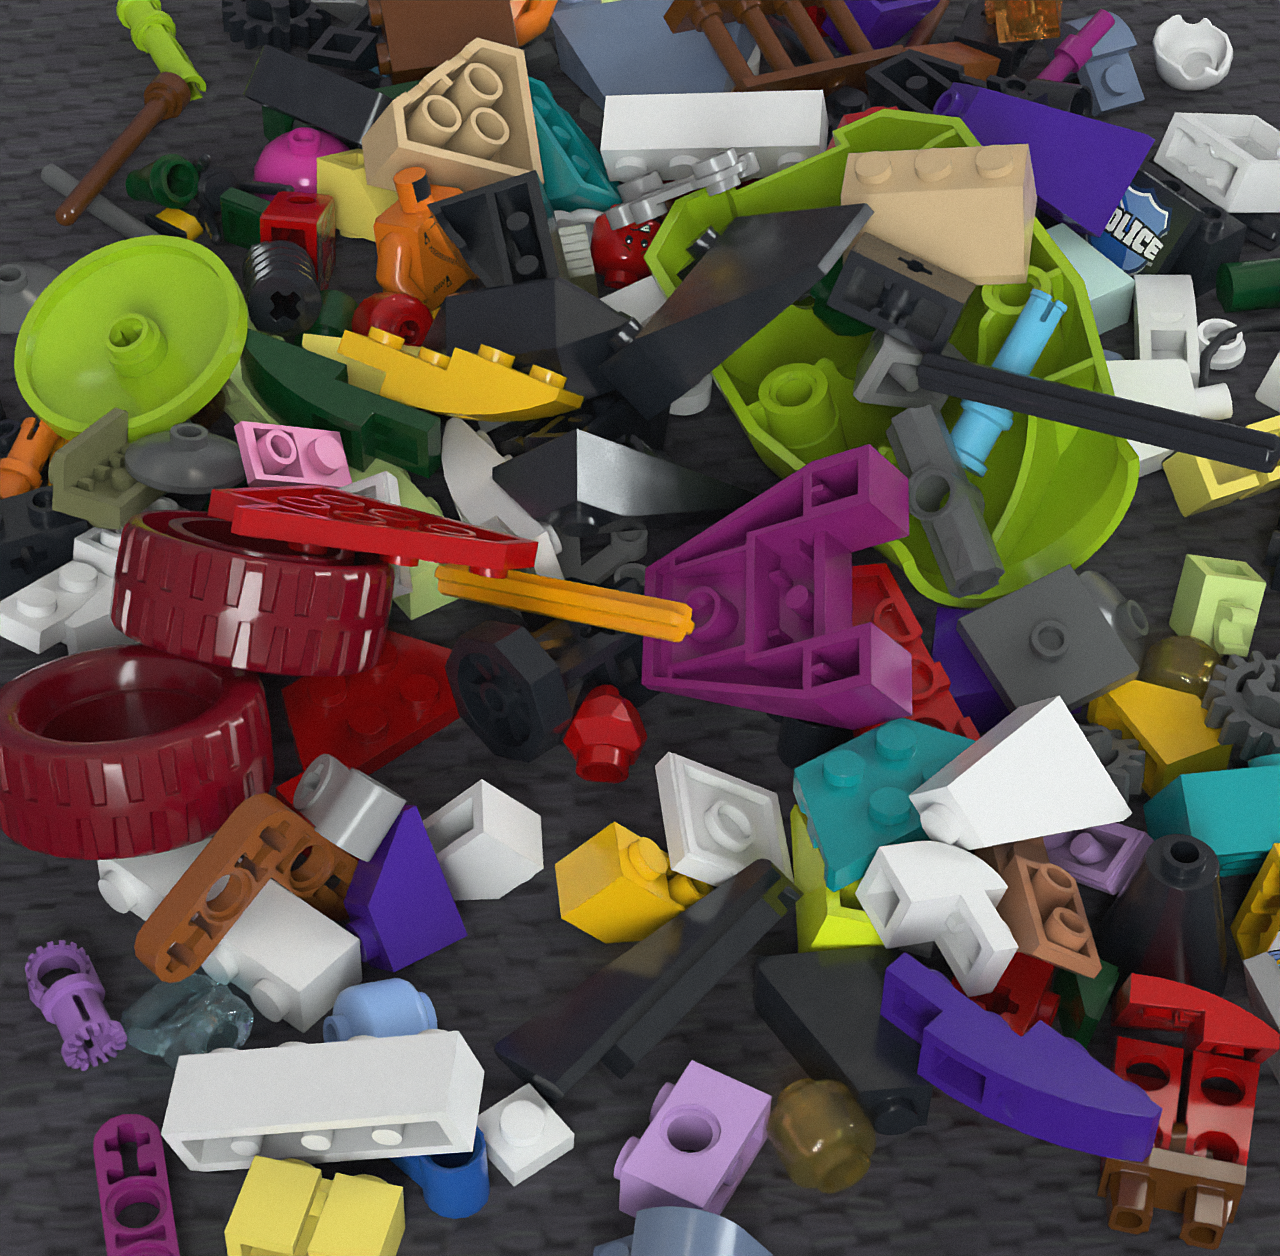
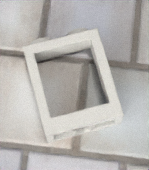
(1225, 159)

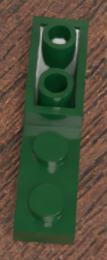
(315, 394)

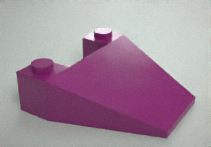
(778, 600)

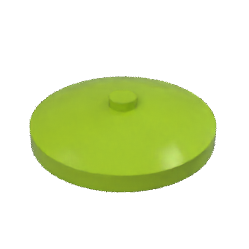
(133, 330)

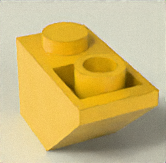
(622, 887)

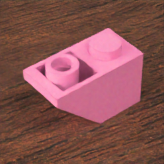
(291, 456)

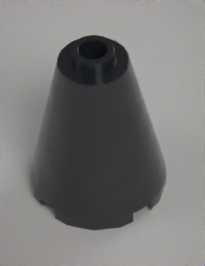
(1169, 918)

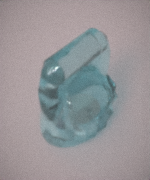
(207, 1022)

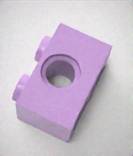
(701, 1114)

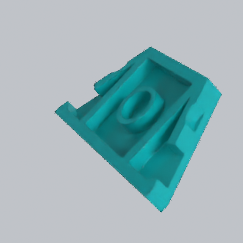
(861, 793)

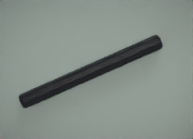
(1100, 412)

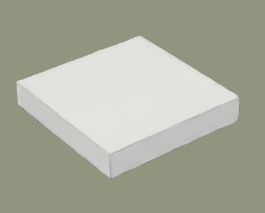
(717, 821)

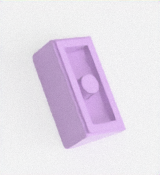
(1099, 855)

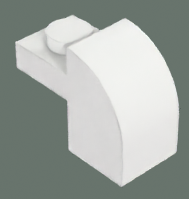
(941, 896)

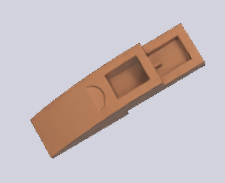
(1043, 907)

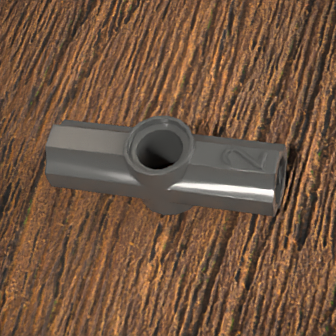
(958, 529)

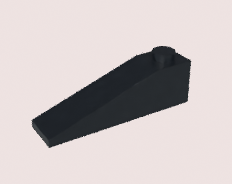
(609, 488)

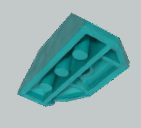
(569, 160)

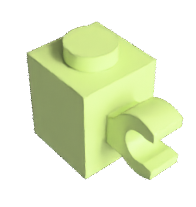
(1218, 603)

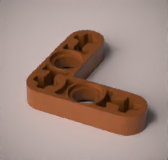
(265, 858)

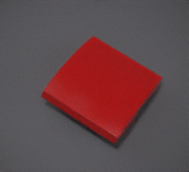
(1203, 1018)

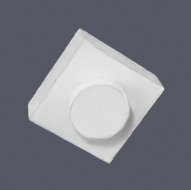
(523, 1134)

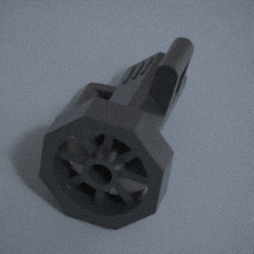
(523, 684)

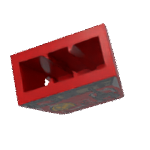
(307, 221)

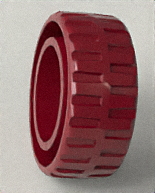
(248, 600)
(128, 752)

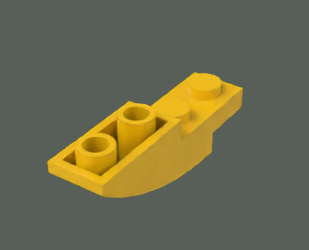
(461, 385)

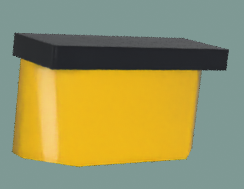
(174, 223)

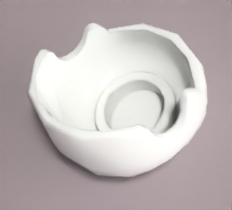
(1191, 54)

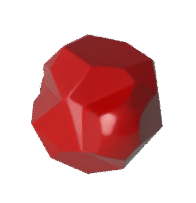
(605, 736)

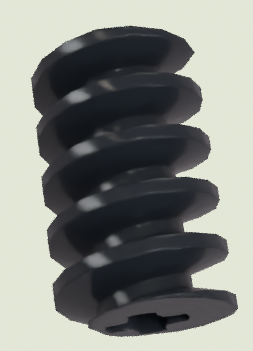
(281, 288)

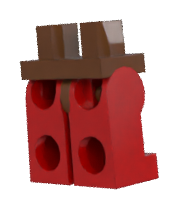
(1193, 1163)

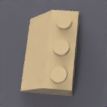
(950, 207)

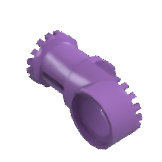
(74, 1004)

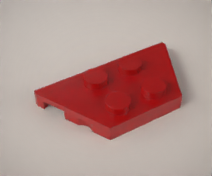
(373, 713)

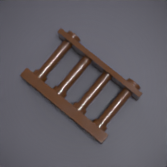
(823, 74)

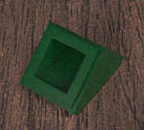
(1083, 1001)

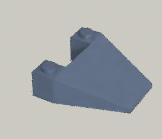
(632, 51)

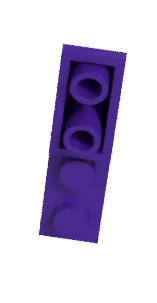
(1028, 1082)

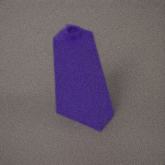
(1075, 160)

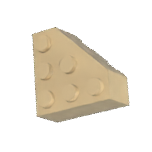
(461, 123)

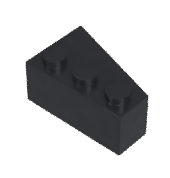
(917, 81)
(503, 232)

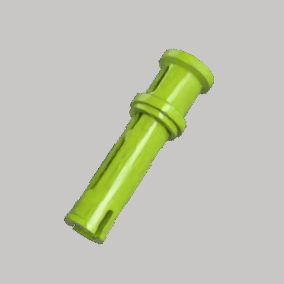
(155, 34)

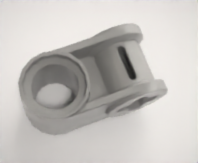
(347, 806)

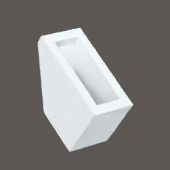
(485, 843)

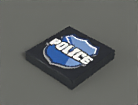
(1147, 228)

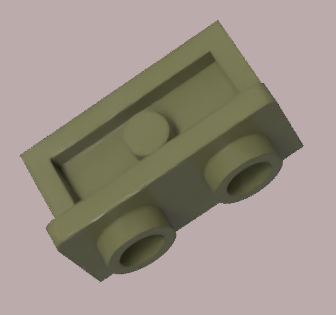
(93, 479)

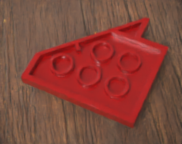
(328, 517)

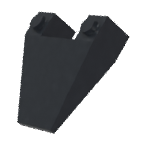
(726, 296)

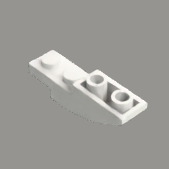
(1166, 320)
(482, 502)
(38, 611)

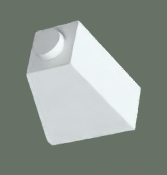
(1020, 783)

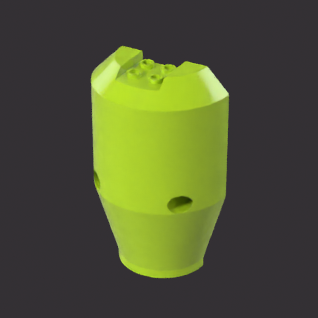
(1048, 485)

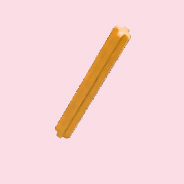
(571, 602)

